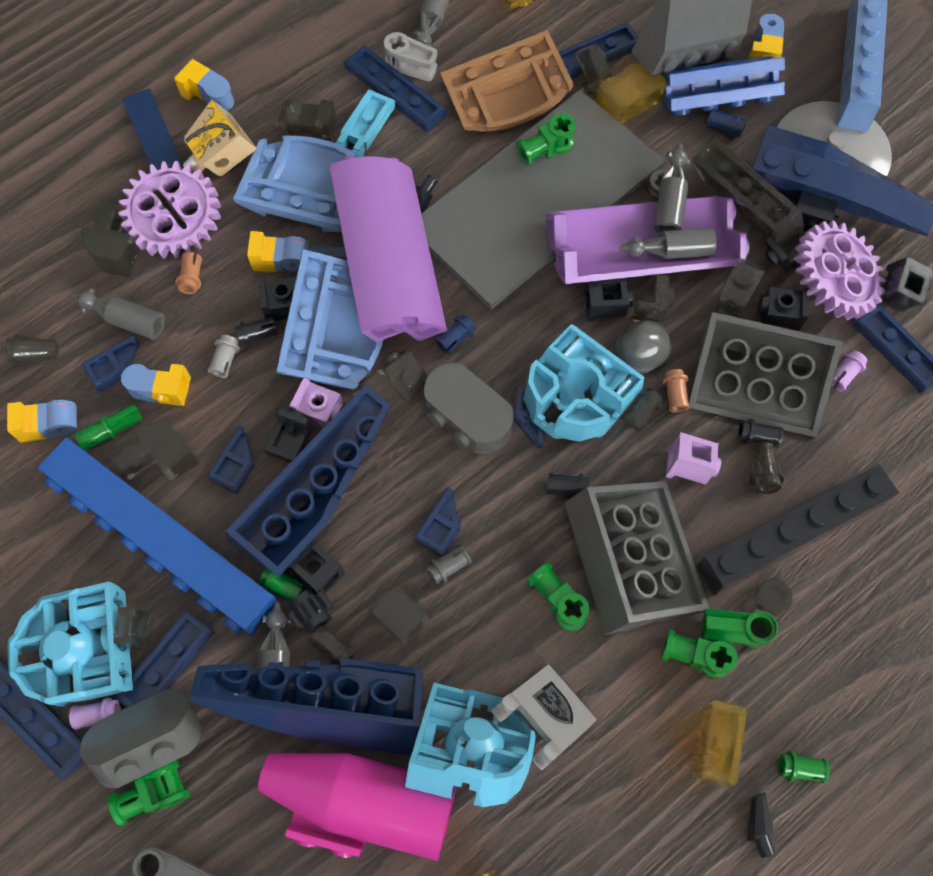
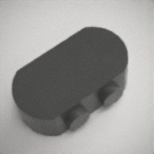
(468, 408)
(141, 738)

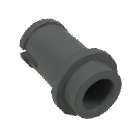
(448, 564)

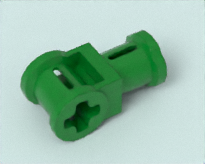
(549, 139)
(559, 597)
(698, 653)
(151, 794)

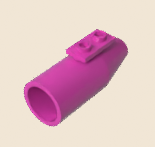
(354, 800)

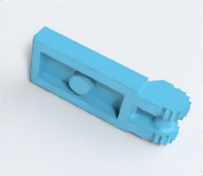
(366, 122)

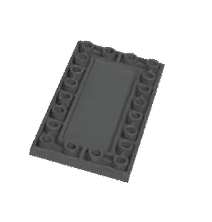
(494, 221)

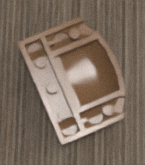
(508, 84)

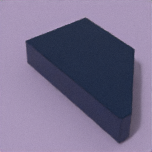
(107, 367)
(522, 419)
(233, 463)
(440, 526)

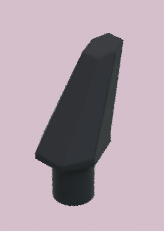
(424, 191)
(761, 825)

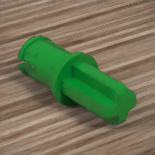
(107, 427)

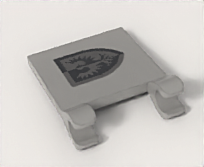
(550, 710)

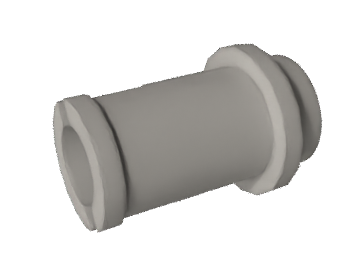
(224, 353)

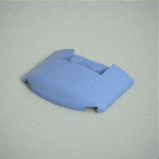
(293, 181)
(324, 328)

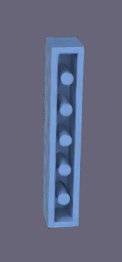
(862, 64)

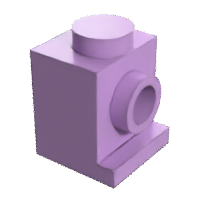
(306, 398)
(693, 459)

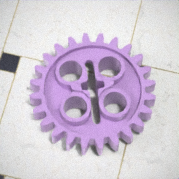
(193, 193)
(840, 270)

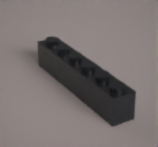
(796, 529)

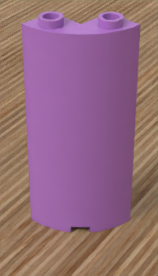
(590, 239)
(386, 248)

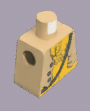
(217, 141)

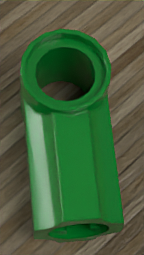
(735, 627)

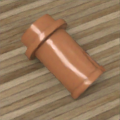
(188, 280)
(676, 390)

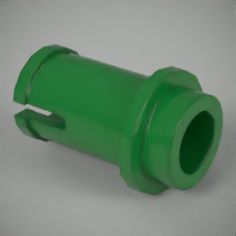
(283, 586)
(803, 768)

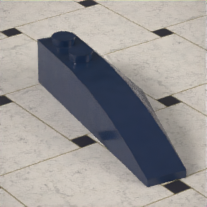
(810, 165)
(309, 488)
(334, 703)

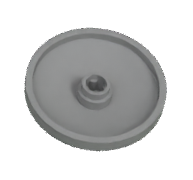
(820, 122)

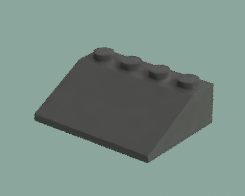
(691, 33)
(764, 373)
(635, 555)

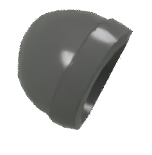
(643, 346)

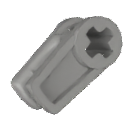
(412, 58)

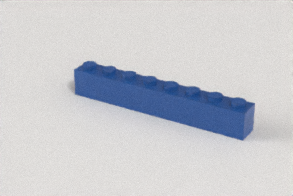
(159, 536)

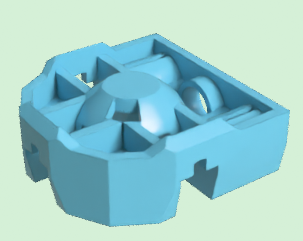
(570, 371)
(81, 655)
(496, 747)

